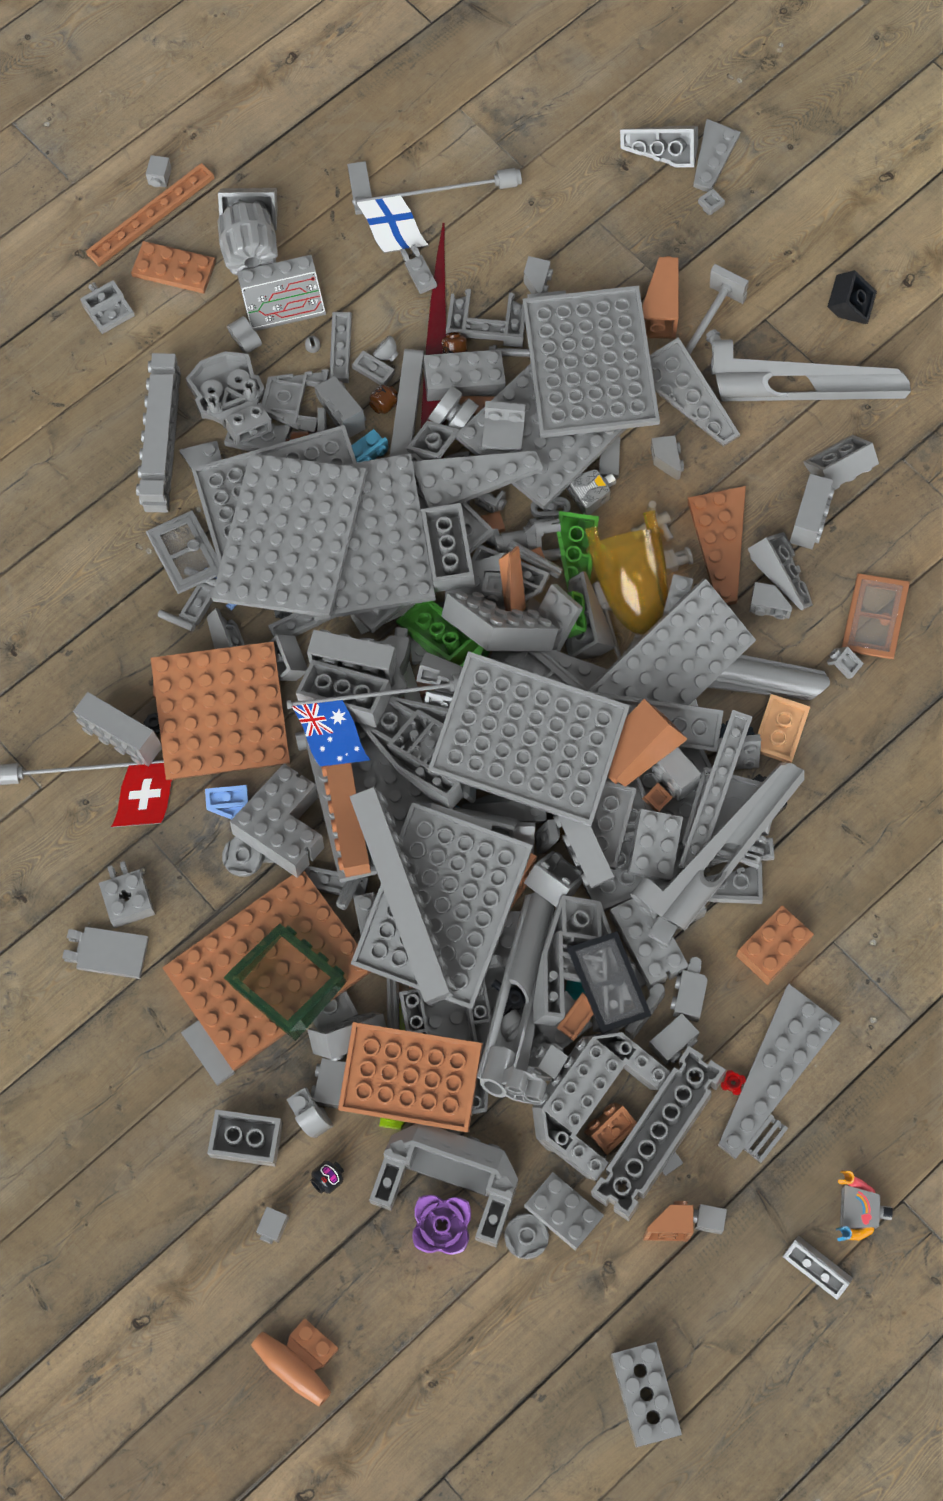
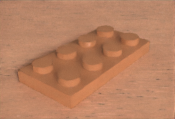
(173, 267)

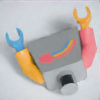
(860, 1209)

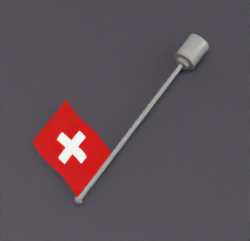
(142, 794)

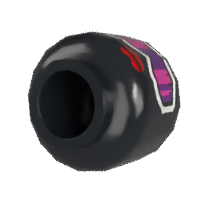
(327, 1177)

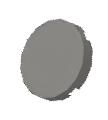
(241, 858)
(526, 1236)

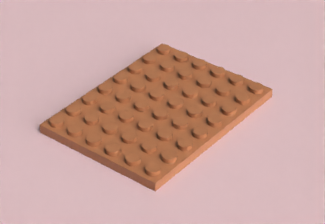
(281, 978)

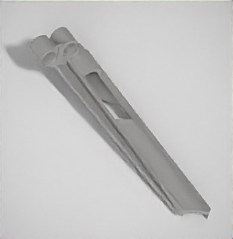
(749, 379)
(768, 677)
(689, 889)
(506, 1063)

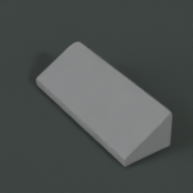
(817, 1267)

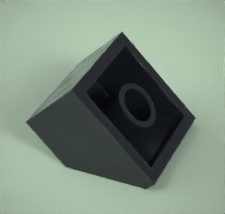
(852, 297)

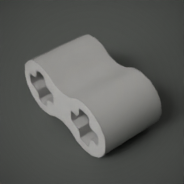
(244, 335)

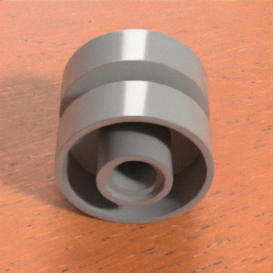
(449, 409)

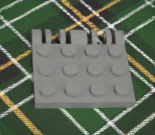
(737, 794)

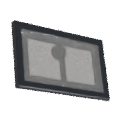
(609, 982)

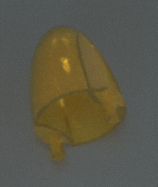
(632, 573)

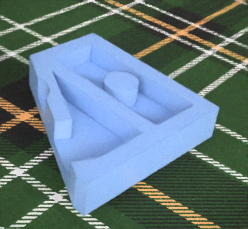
(226, 800)

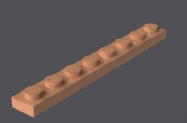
(150, 214)

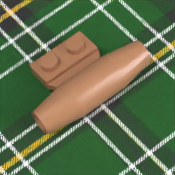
(297, 1362)

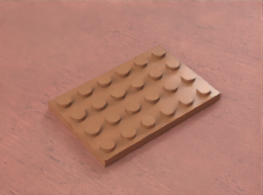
(410, 1077)

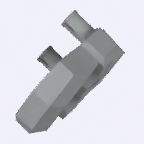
(220, 375)

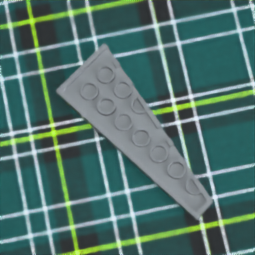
(787, 1049)

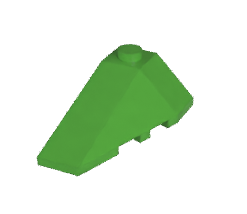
(574, 542)

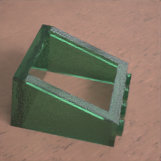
(311, 1009)

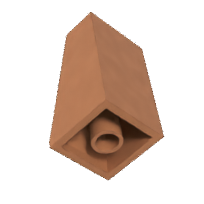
(661, 300)
(643, 743)

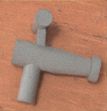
(662, 519)

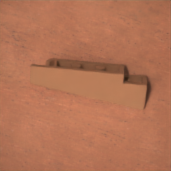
(512, 580)

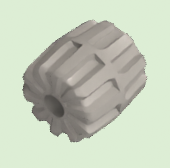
(246, 237)

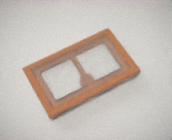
(875, 616)

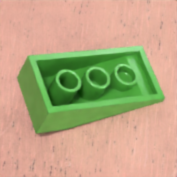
(436, 633)

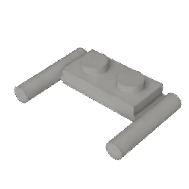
(194, 608)

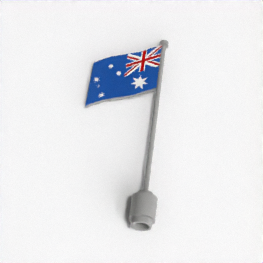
(332, 729)

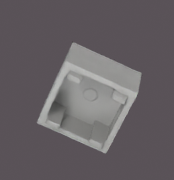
(554, 877)

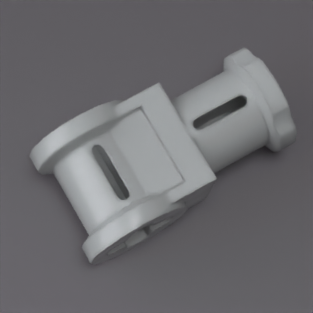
(677, 559)

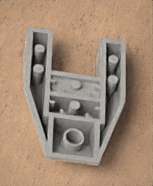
(408, 740)
(573, 923)

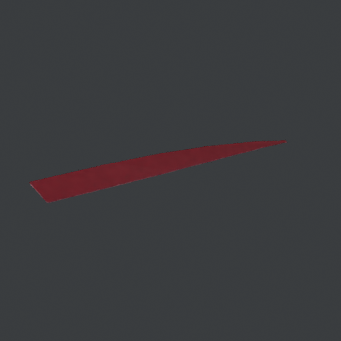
(436, 323)

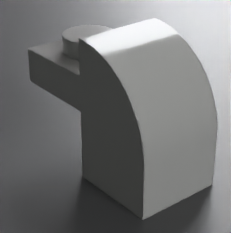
(309, 1116)

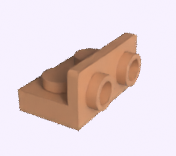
(611, 1127)

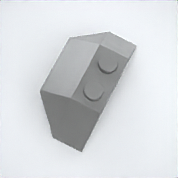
(533, 578)

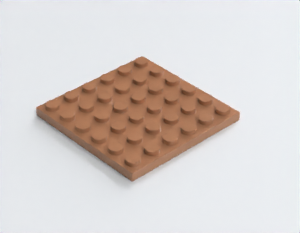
(220, 710)

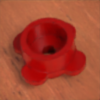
(732, 1076)

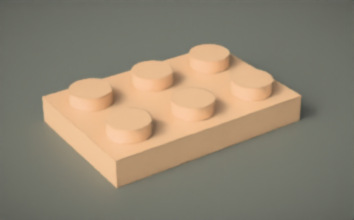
(782, 728)

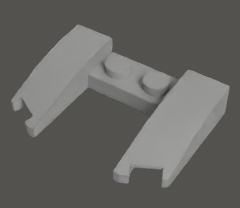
(508, 331)

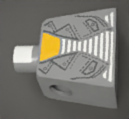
(591, 490)

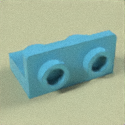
(370, 447)

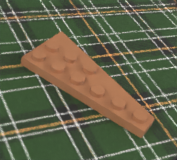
(719, 532)

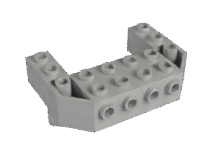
(580, 1087)
(455, 1161)

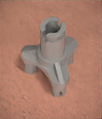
(531, 537)

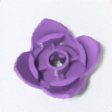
(432, 1209)

